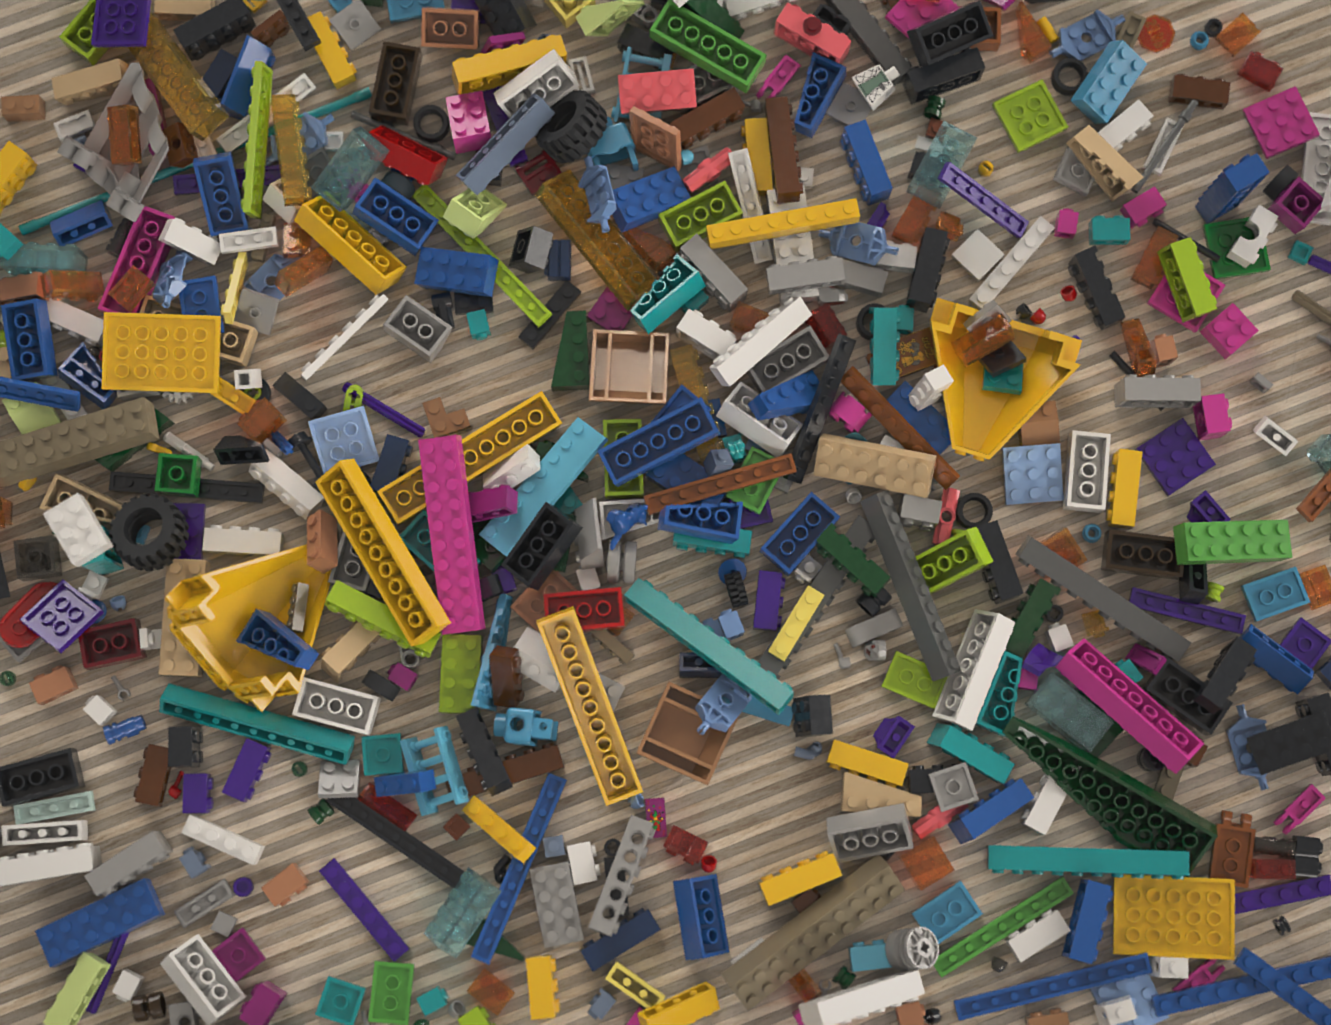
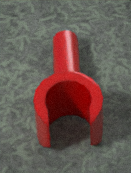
(174, 791)

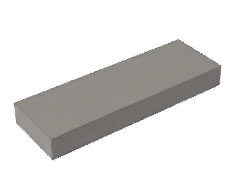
(204, 903)

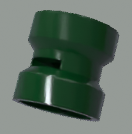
(934, 107)
(321, 811)

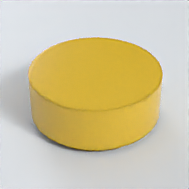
(26, 485)

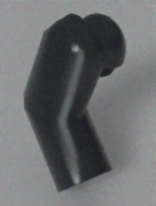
(500, 868)

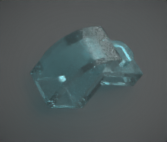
(1321, 452)

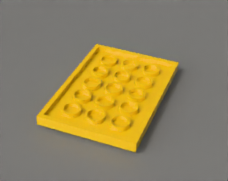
(161, 352)
(1174, 917)

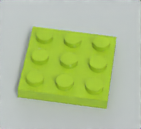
(1030, 116)

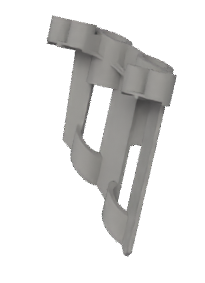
(94, 156)

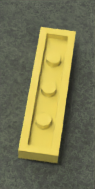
(236, 282)
(796, 623)

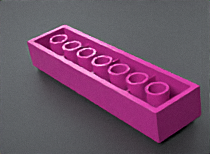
(1129, 705)

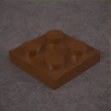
(271, 29)

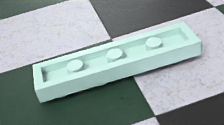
(54, 807)

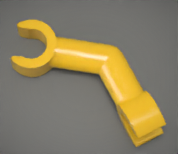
(157, 449)

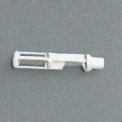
(186, 449)

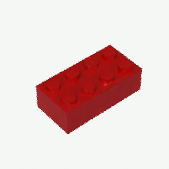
(410, 156)
(594, 608)

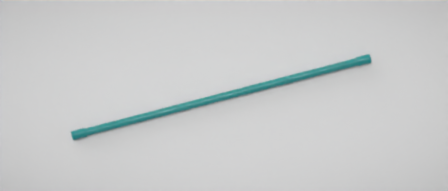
(36, 224)

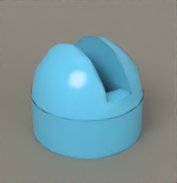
(687, 157)

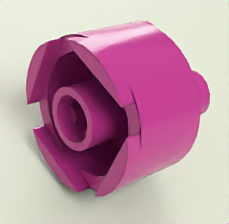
(849, 412)

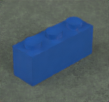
(81, 223)
(405, 783)

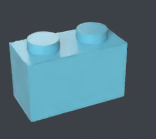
(868, 956)

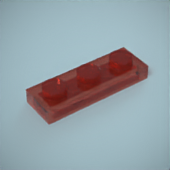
(387, 807)

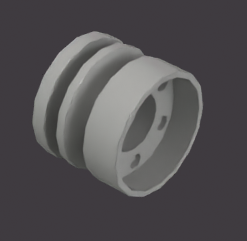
(912, 949)

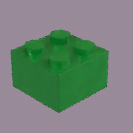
(178, 475)

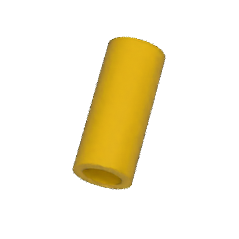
(1047, 29)

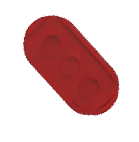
(11, 628)

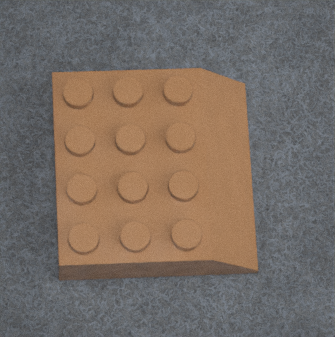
(629, 367)
(674, 737)

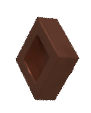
(933, 127)
(456, 826)

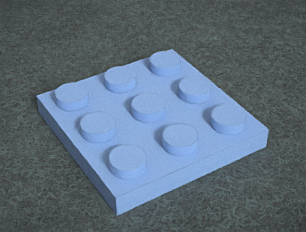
(343, 438)
(1032, 473)
(1140, 991)

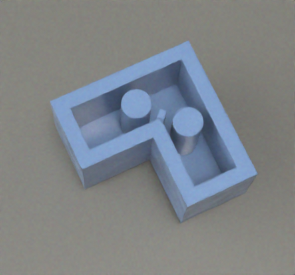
(726, 625)

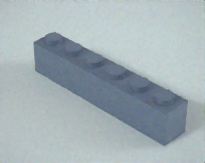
(505, 144)

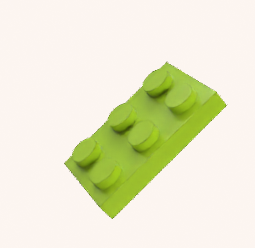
(912, 680)

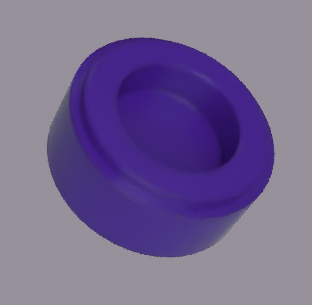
(243, 886)

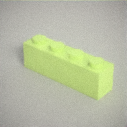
(78, 990)

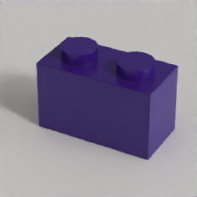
(197, 793)

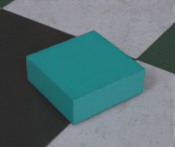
(1300, 252)

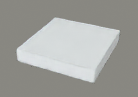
(977, 255)

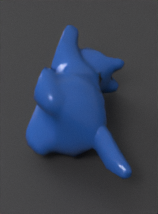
(623, 521)

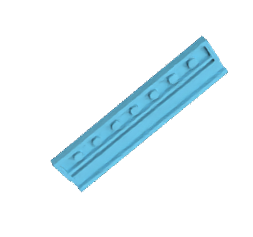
(555, 475)

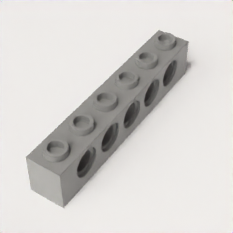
(635, 826)

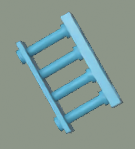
(662, 63)
(414, 760)

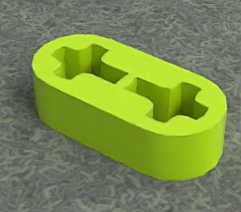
(348, 397)

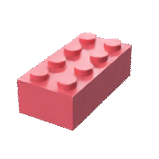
(826, 43)
(658, 91)

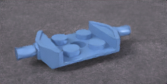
(1099, 29)
(313, 132)
(598, 193)
(872, 244)
(270, 268)
(170, 278)
(717, 713)
(1237, 737)

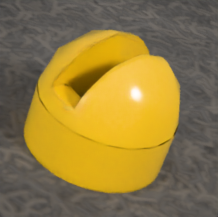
(983, 171)

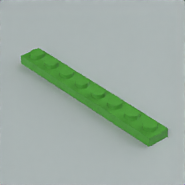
(1002, 926)

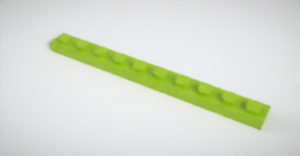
(504, 277)

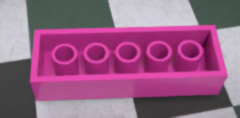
(143, 252)

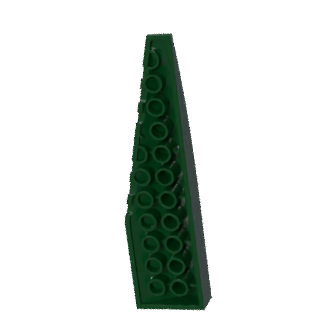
(1119, 802)

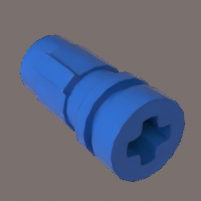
(126, 728)

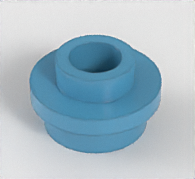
(1202, 36)
(1097, 533)

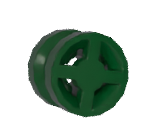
(844, 977)

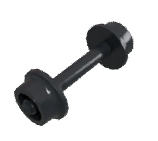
(300, 442)

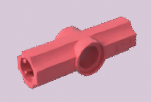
(707, 170)
(943, 529)
(935, 819)

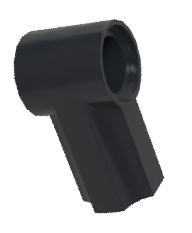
(443, 307)

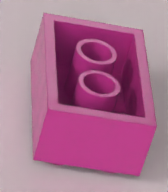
(468, 121)

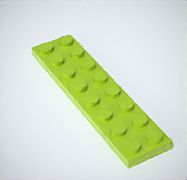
(257, 143)

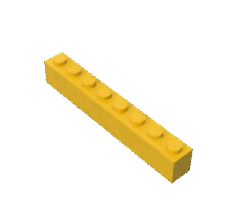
(782, 223)

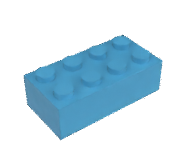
(1108, 82)

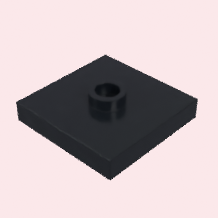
(1003, 359)

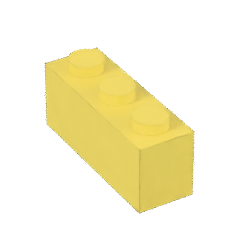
(634, 985)

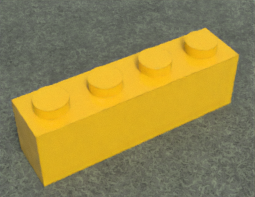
(330, 52)
(757, 141)
(1124, 488)
(866, 762)
(499, 829)
(683, 1007)

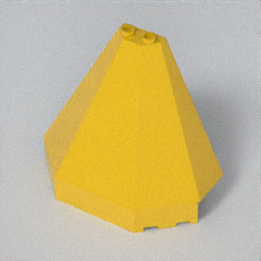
(986, 419)
(216, 606)

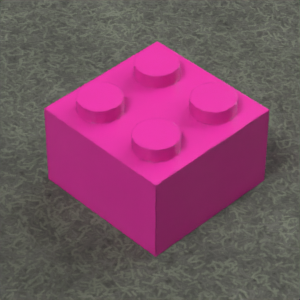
(1229, 331)
(1212, 417)

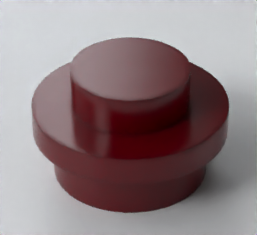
(812, 26)

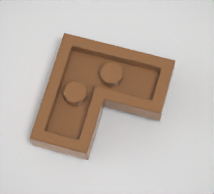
(442, 423)

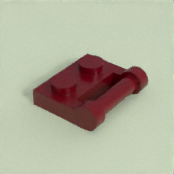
(542, 174)

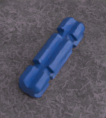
(282, 442)

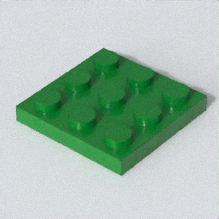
(1220, 239)

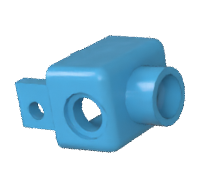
(614, 146)
(534, 727)

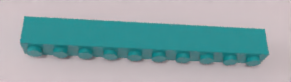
(709, 646)
(256, 724)
(1088, 860)

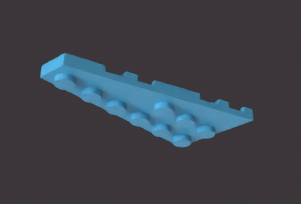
(498, 636)

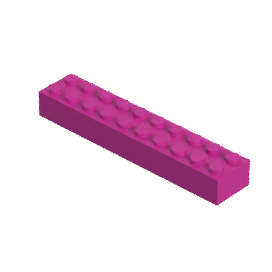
(451, 533)

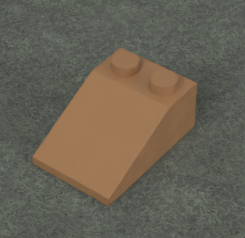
(1041, 426)

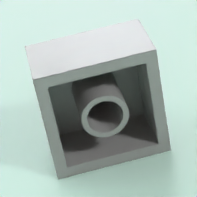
(919, 512)

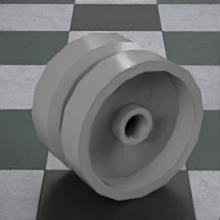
(623, 562)

